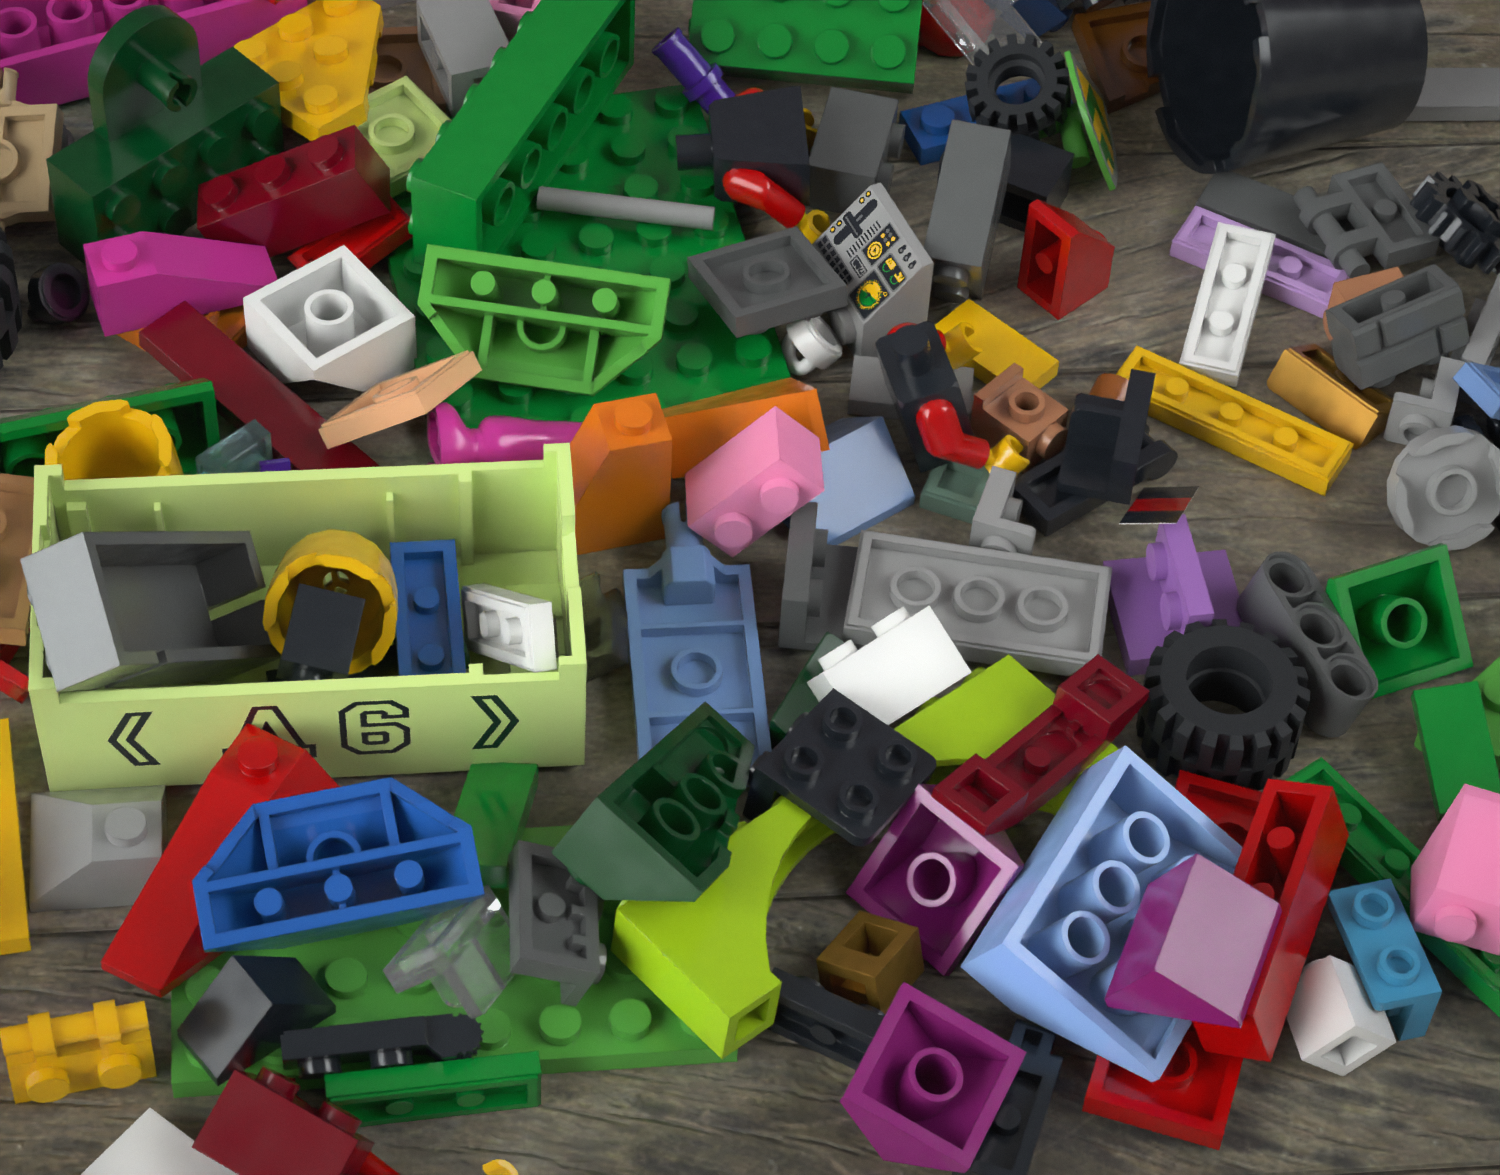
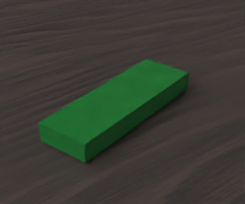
(497, 807)
(438, 1088)

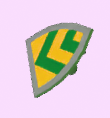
(1091, 112)

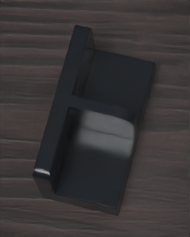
(1106, 442)

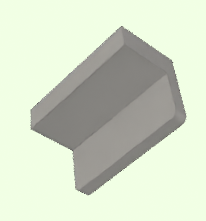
(458, 43)

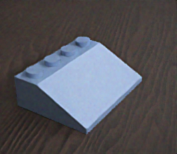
(1075, 902)

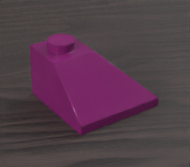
(937, 877)

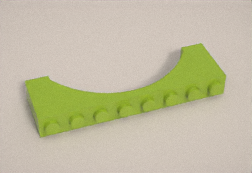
(713, 952)

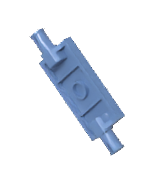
(693, 640)

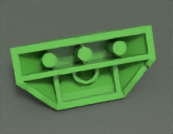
(542, 318)

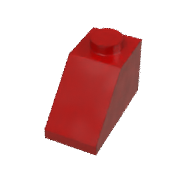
(1062, 260)

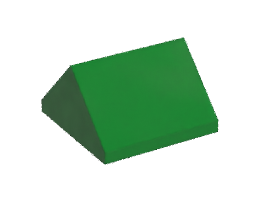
(1405, 617)

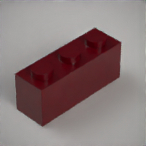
(297, 194)

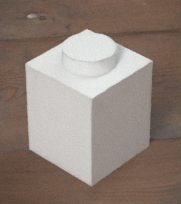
(1335, 1018)

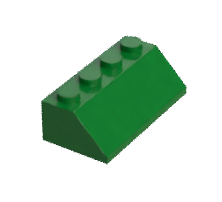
(184, 406)

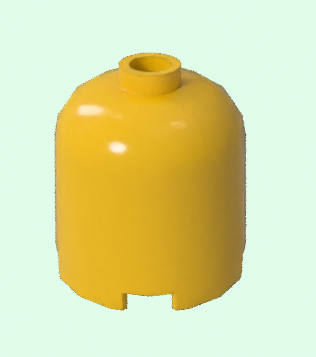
(113, 442)
(369, 578)

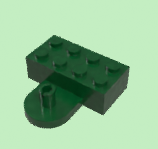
(159, 131)

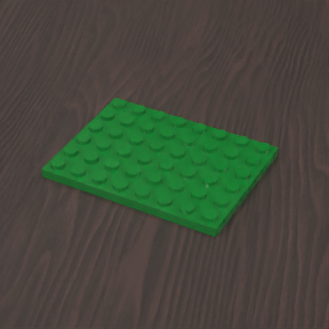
(630, 155)

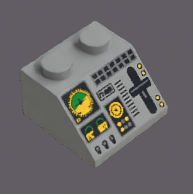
(883, 270)

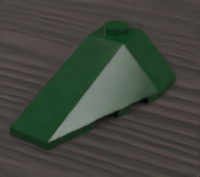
(666, 818)

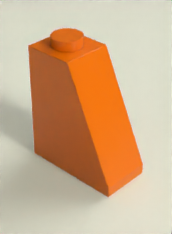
(709, 423)
(621, 474)

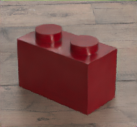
(269, 1131)

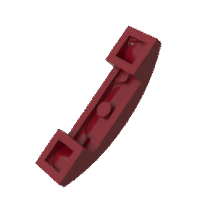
(1046, 753)

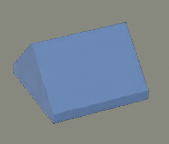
(860, 479)

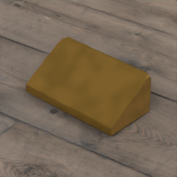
(1318, 389)

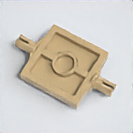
(26, 140)

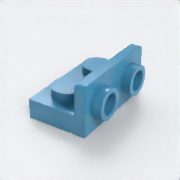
(1387, 955)

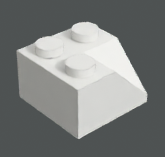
(331, 325)

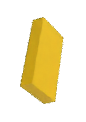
(1000, 346)

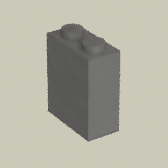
(967, 209)

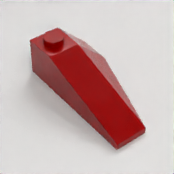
(162, 933)

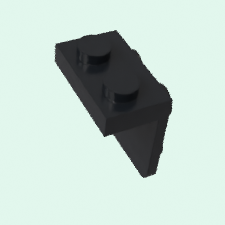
(840, 770)

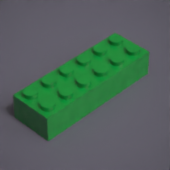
(519, 124)

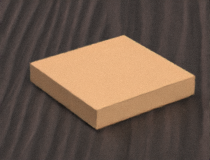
(400, 399)

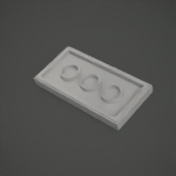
(986, 599)

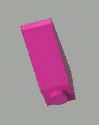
(150, 273)

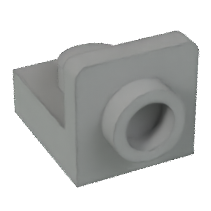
(1431, 409)
(998, 515)

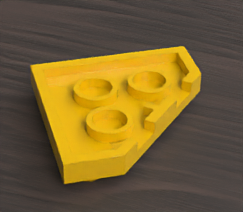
(322, 63)

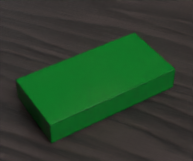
(1454, 741)

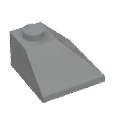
(95, 846)

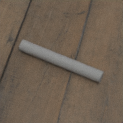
(625, 208)

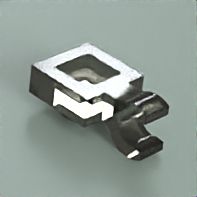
(603, 627)

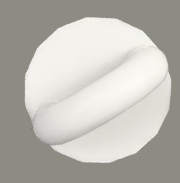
(814, 341)

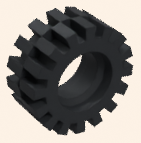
(1017, 61)

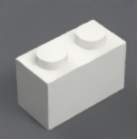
(897, 669)

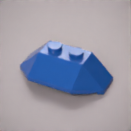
(334, 868)

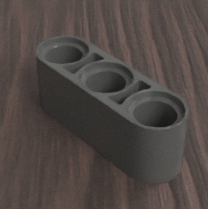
(1295, 608)

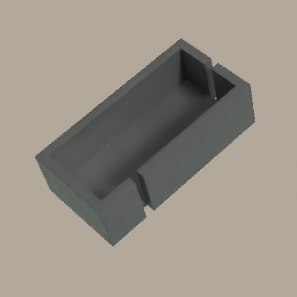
(139, 604)

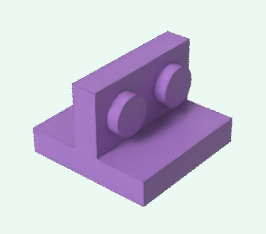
(1168, 592)

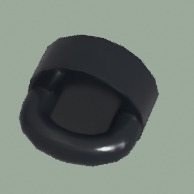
(57, 294)

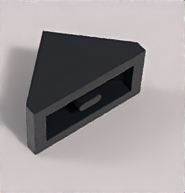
(249, 1010)

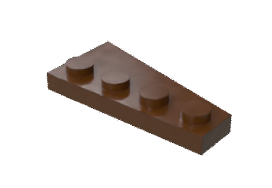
(1115, 53)

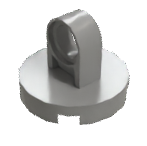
(1446, 487)

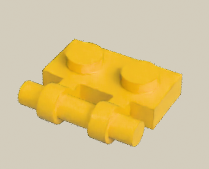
(78, 1051)

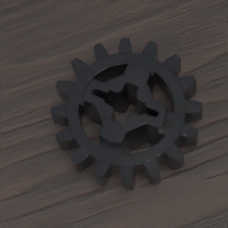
(1462, 218)

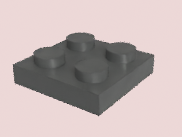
(767, 282)

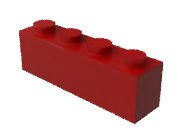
(1293, 860)

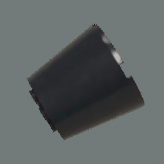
(1281, 74)

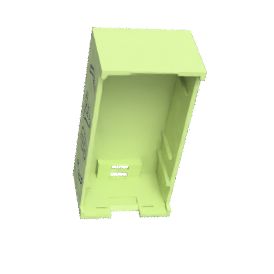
(509, 532)

